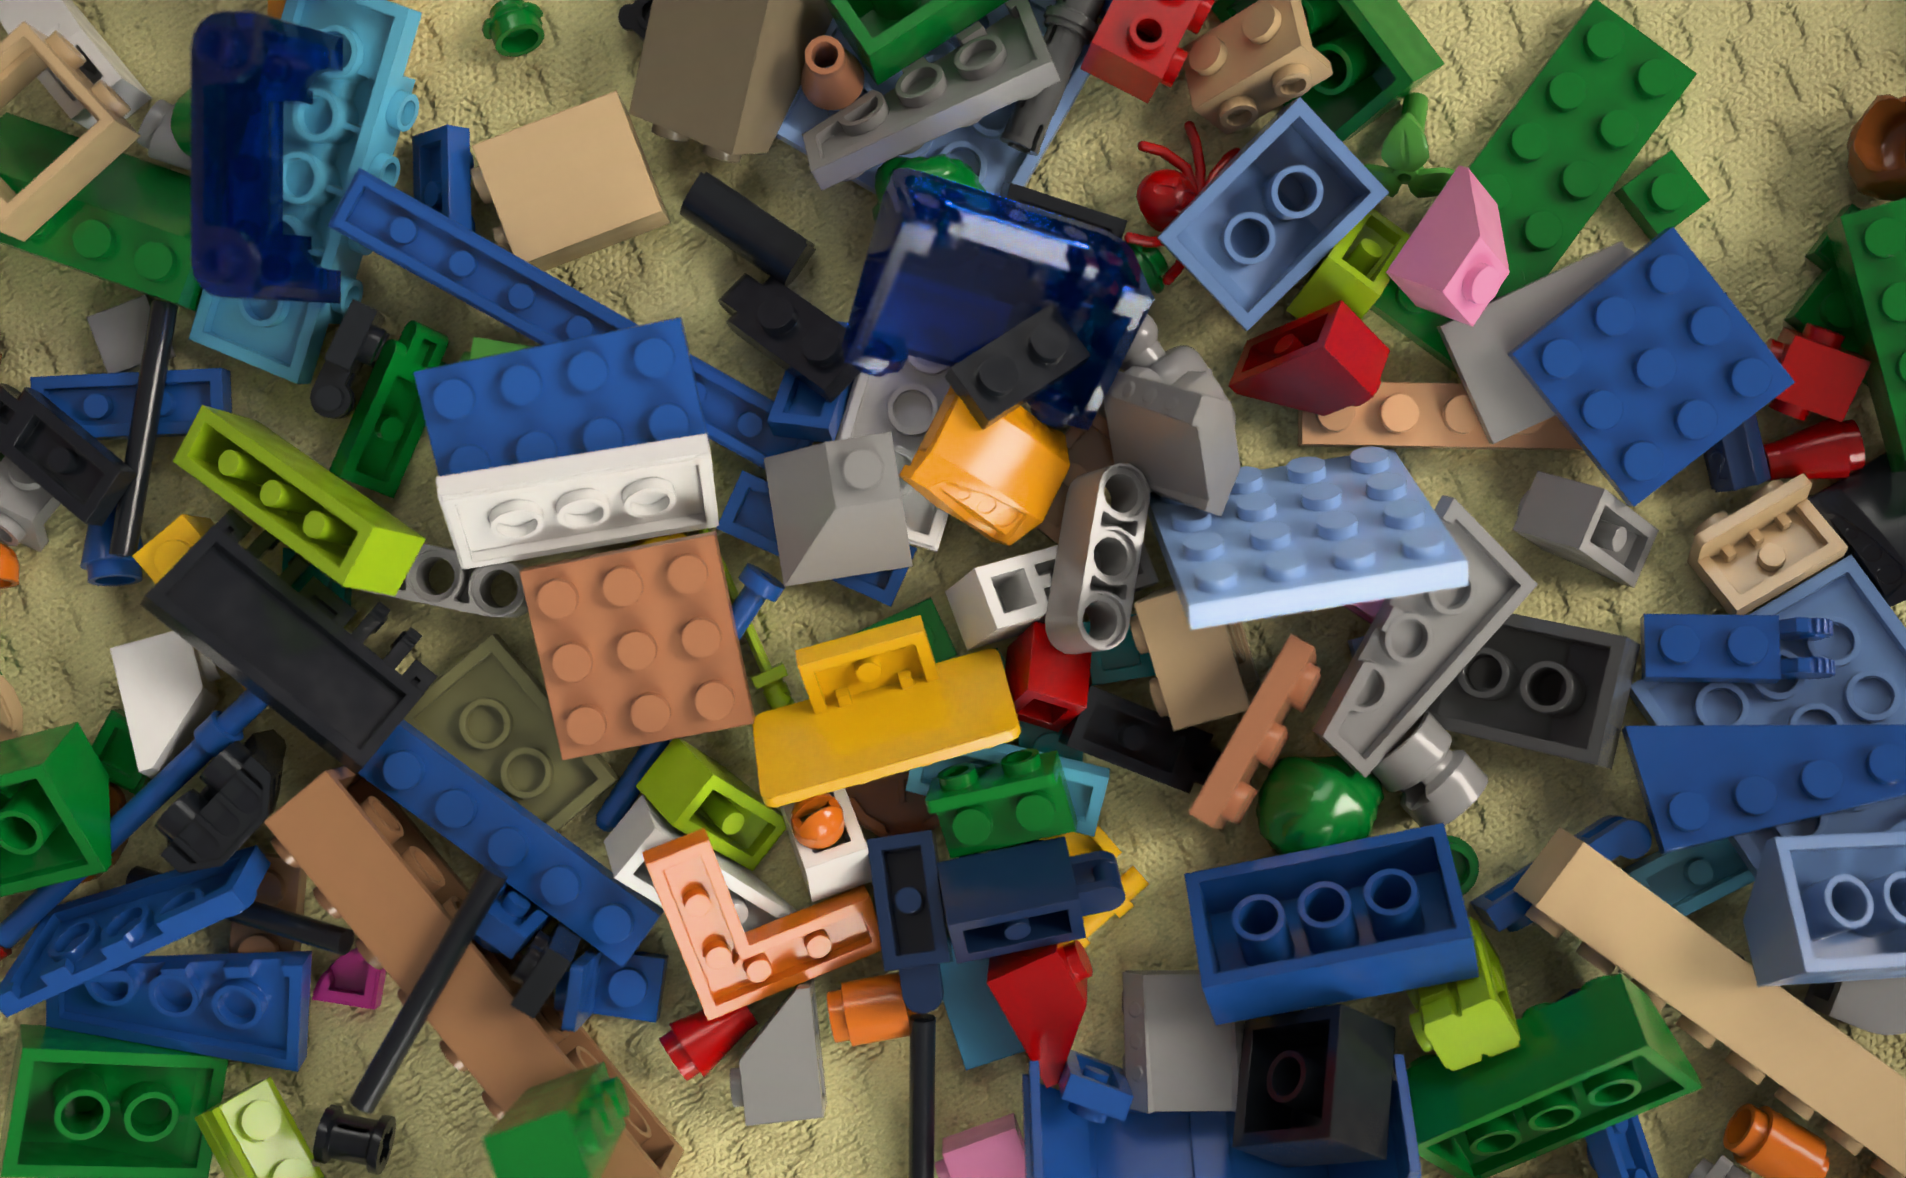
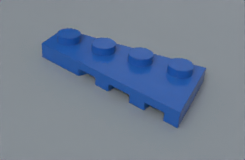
(1750, 778)
(125, 923)
(201, 1004)

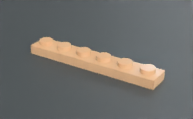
(1422, 418)

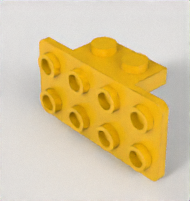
(879, 711)

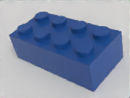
(562, 398)
(1330, 925)

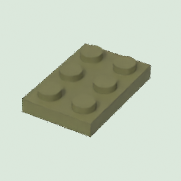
(503, 728)

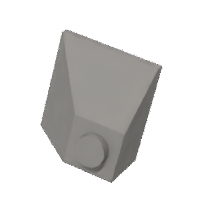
(838, 509)

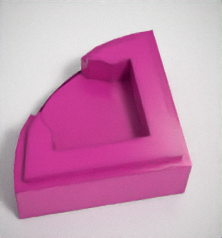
(351, 982)

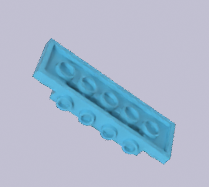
(324, 143)

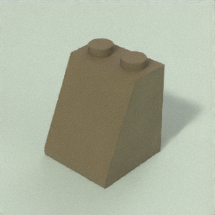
(724, 70)

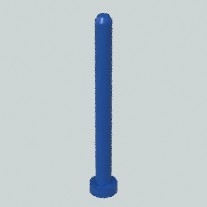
(757, 588)

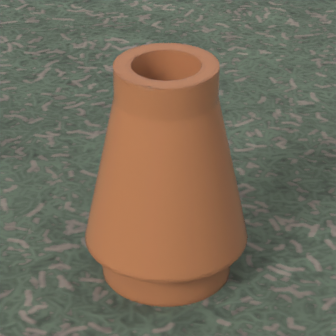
(831, 86)

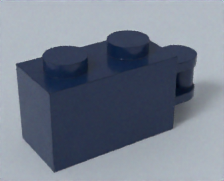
(1025, 897)
(911, 915)

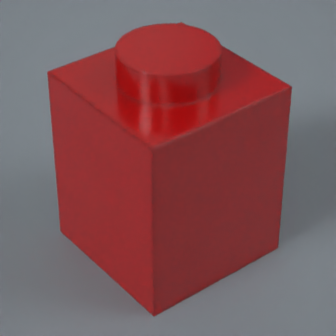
(1045, 682)

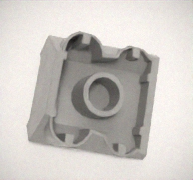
(1175, 435)
(1174, 1047)

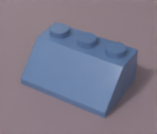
(1829, 909)

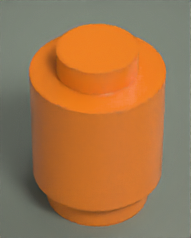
(869, 1010)
(1774, 1144)

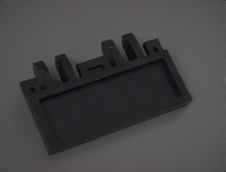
(290, 642)

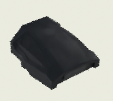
(1871, 520)
(237, 798)

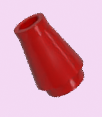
(1818, 451)
(700, 1044)

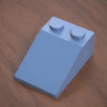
(1272, 213)

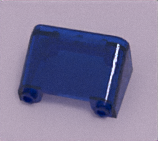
(239, 85)
(969, 265)

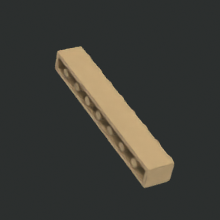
(1719, 998)

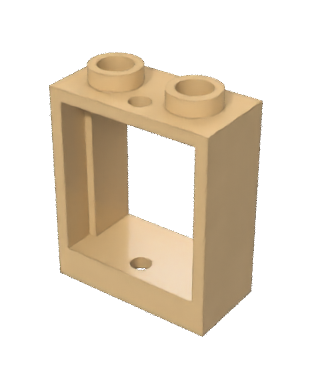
(22, 58)

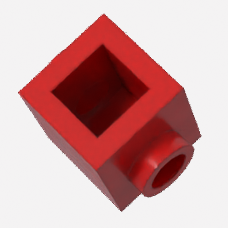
(1822, 372)

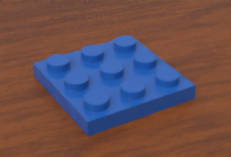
(1651, 367)

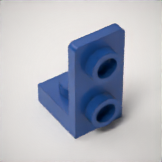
(608, 989)

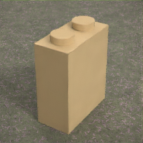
(569, 184)

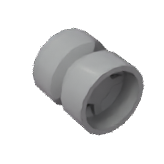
(1432, 778)

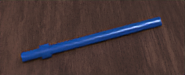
(210, 739)

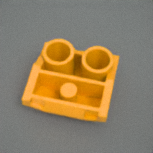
(989, 477)

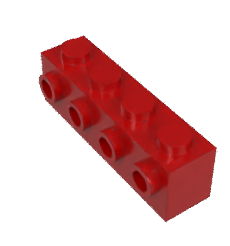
(1141, 42)

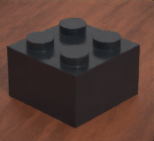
(1315, 1087)

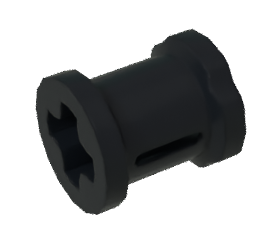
(354, 1139)

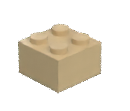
(1197, 670)

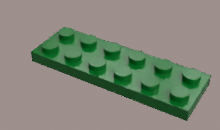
(1561, 152)

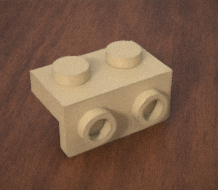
(1253, 64)
(1764, 546)

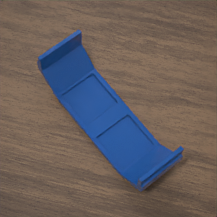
(1184, 1142)

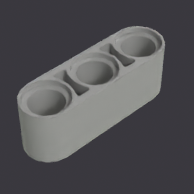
(1118, 538)
(469, 589)

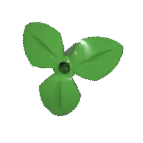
(1407, 151)

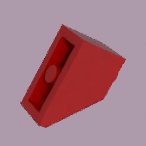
(1313, 362)
(1043, 1000)

